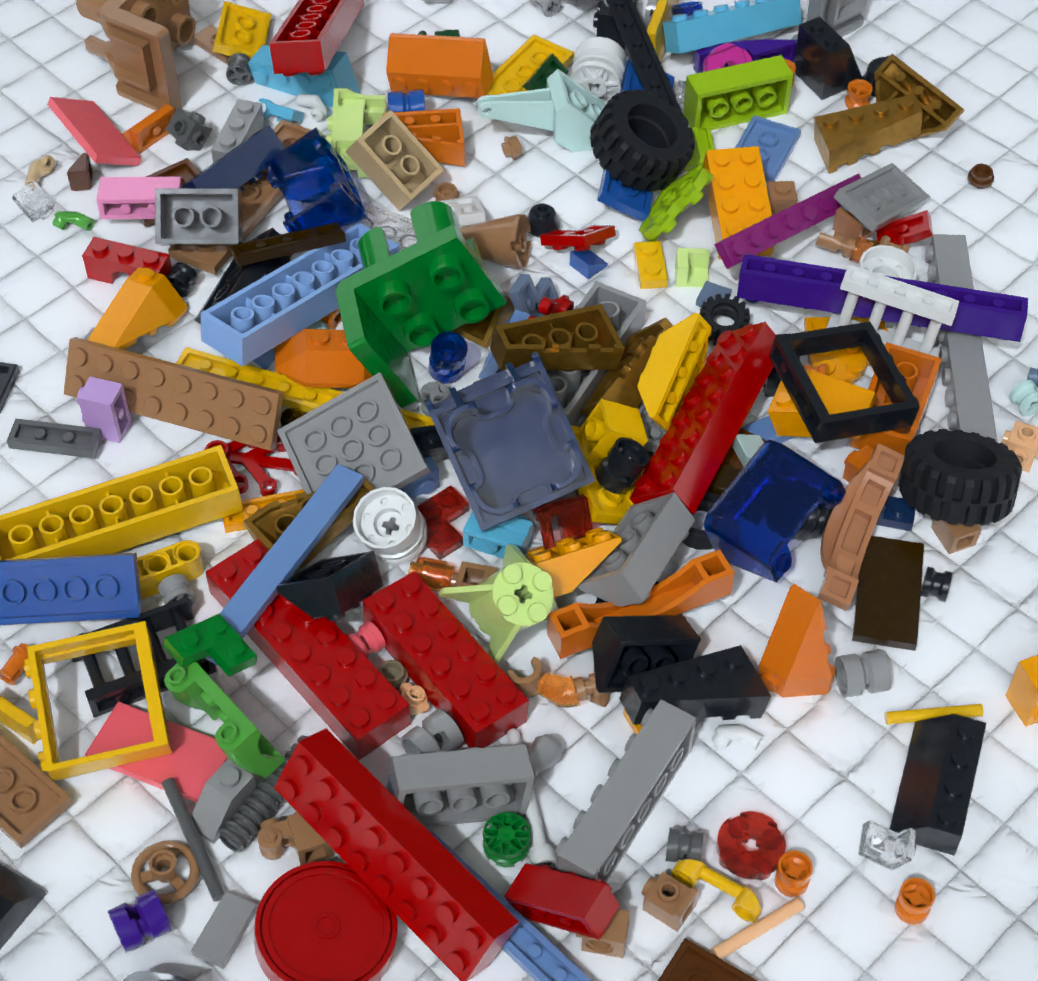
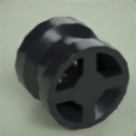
(182, 277)
(936, 584)

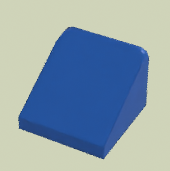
(586, 263)

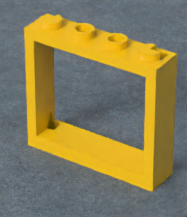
(85, 645)

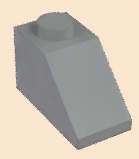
(221, 799)

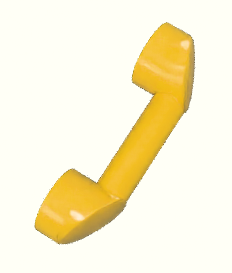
(746, 903)

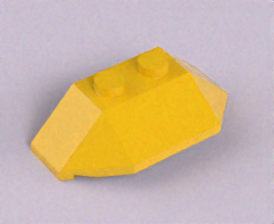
(673, 368)

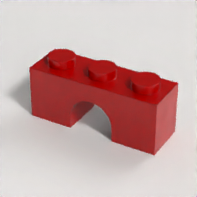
(108, 258)

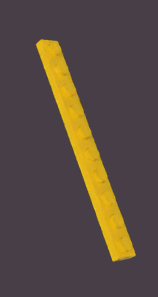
(294, 395)

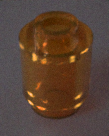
(433, 572)

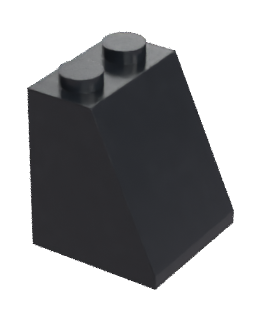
(824, 59)

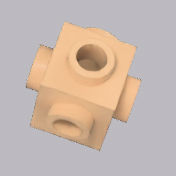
(1024, 442)

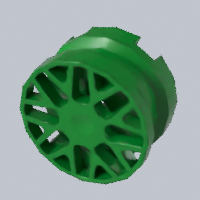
(506, 839)

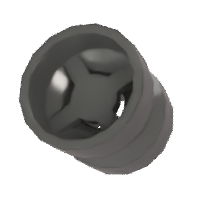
(684, 845)

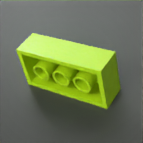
(737, 93)

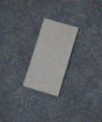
(224, 929)

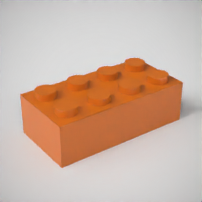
(920, 375)

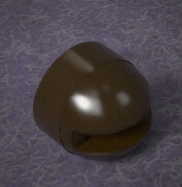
(288, 417)

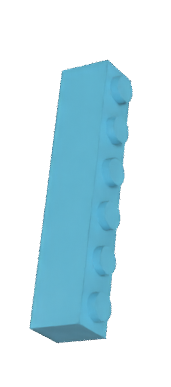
(729, 23)

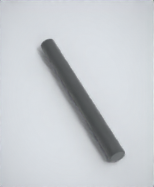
(193, 839)

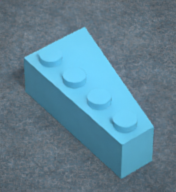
(337, 75)

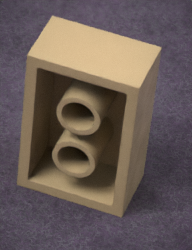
(394, 160)

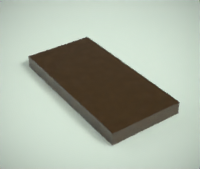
(889, 594)

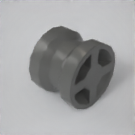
(238, 70)

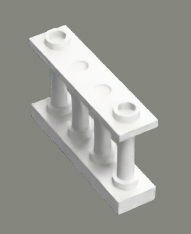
(898, 295)

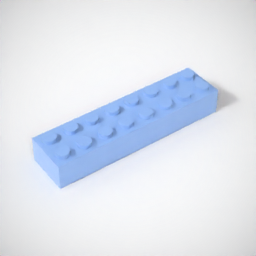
(283, 300)

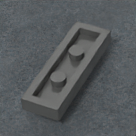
(54, 438)

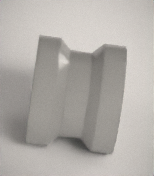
(435, 391)
(175, 588)

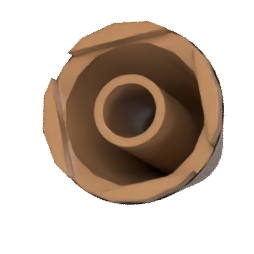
(502, 240)

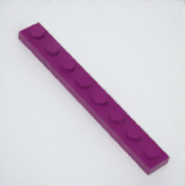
(781, 225)

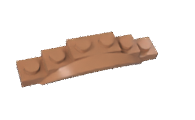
(853, 523)

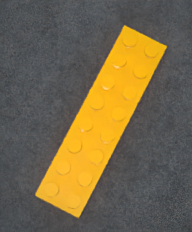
(124, 510)

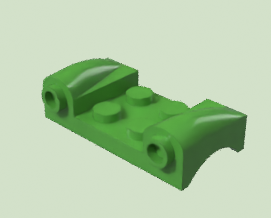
(237, 736)

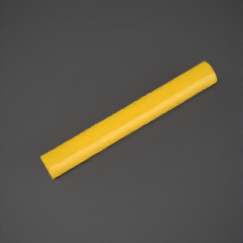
(913, 715)

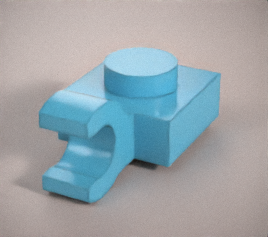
(281, 111)

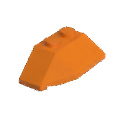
(319, 360)

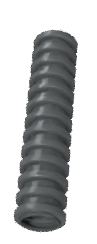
(256, 809)

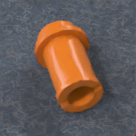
(15, 665)

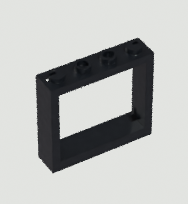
(807, 401)

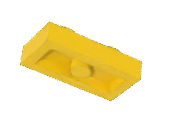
(650, 265)

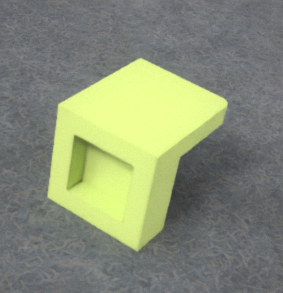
(691, 267)

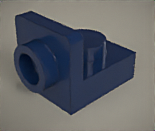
(896, 514)

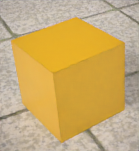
(607, 424)

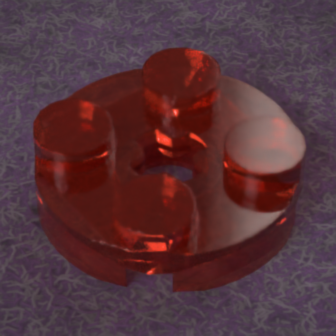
(745, 863)

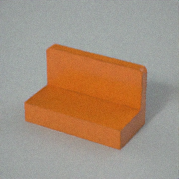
(150, 129)

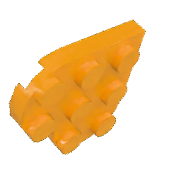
(845, 363)

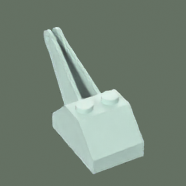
(560, 108)

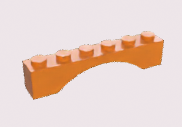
(693, 585)

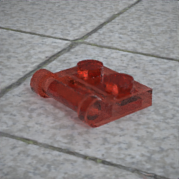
(572, 517)

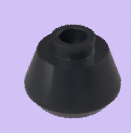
(543, 219)

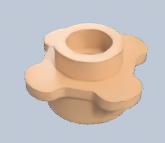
(417, 705)

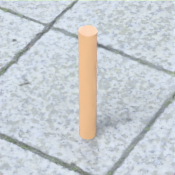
(758, 928)

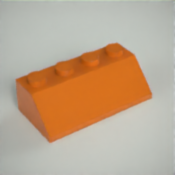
(439, 65)

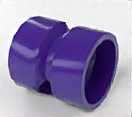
(139, 920)

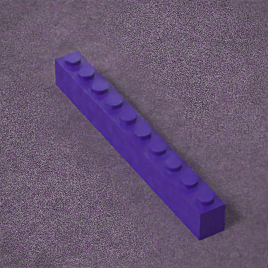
(819, 289)

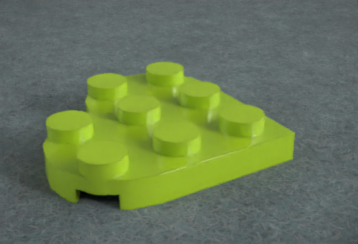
(673, 202)

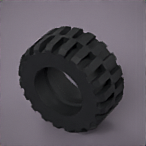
(636, 163)
(960, 477)

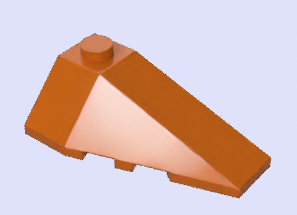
(796, 652)

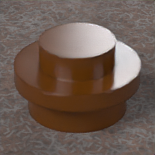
(981, 176)

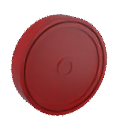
(323, 926)

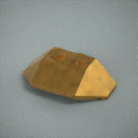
(897, 80)

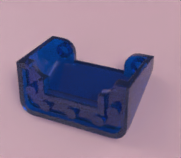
(315, 184)
(768, 508)

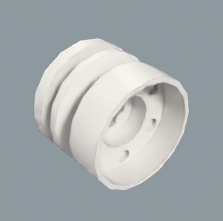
(599, 66)
(889, 262)
(384, 512)

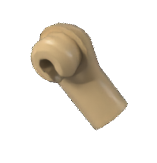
(40, 169)

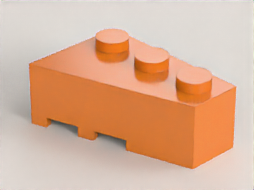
(438, 132)

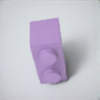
(104, 407)

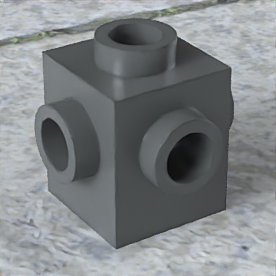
(193, 131)

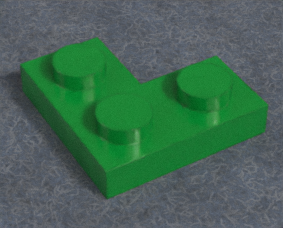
(211, 638)

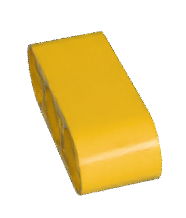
(174, 559)

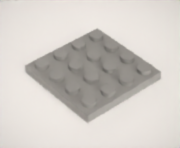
(357, 431)

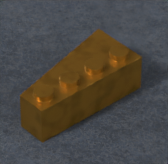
(865, 129)
(563, 340)
(621, 384)

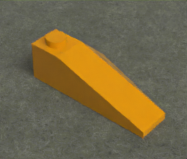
(138, 309)

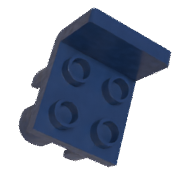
(510, 443)

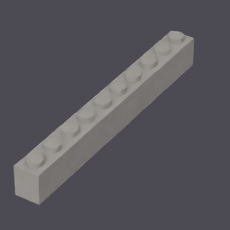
(961, 353)

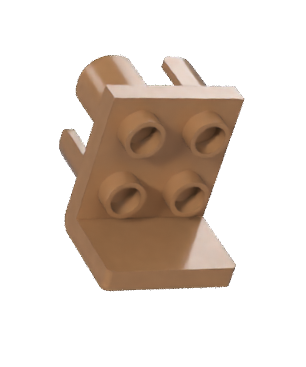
(141, 45)

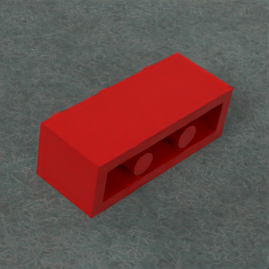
(563, 900)

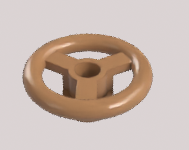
(165, 855)

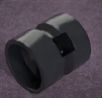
(622, 465)

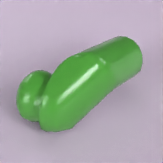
(73, 217)

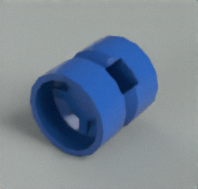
(402, 103)

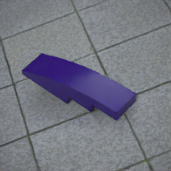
(756, 48)

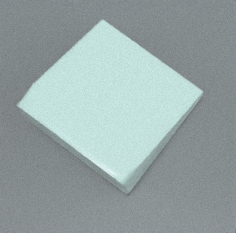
(746, 446)

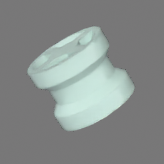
(1026, 397)

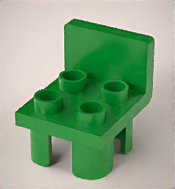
(413, 295)

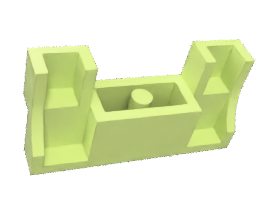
(349, 119)

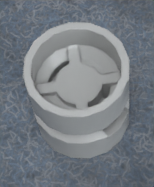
(868, 673)
(436, 734)

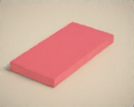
(94, 131)
(192, 759)

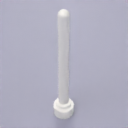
(541, 852)

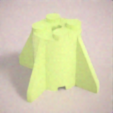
(507, 600)

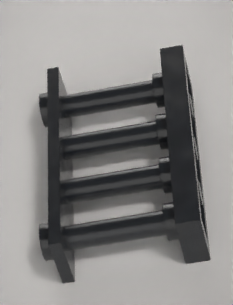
(130, 687)

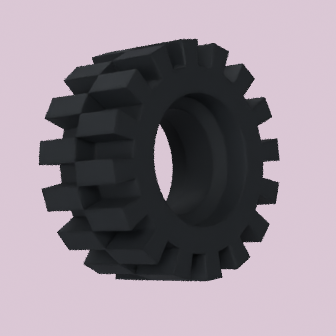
(724, 307)

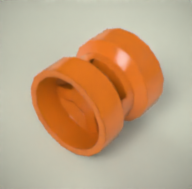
(797, 866)
(917, 893)

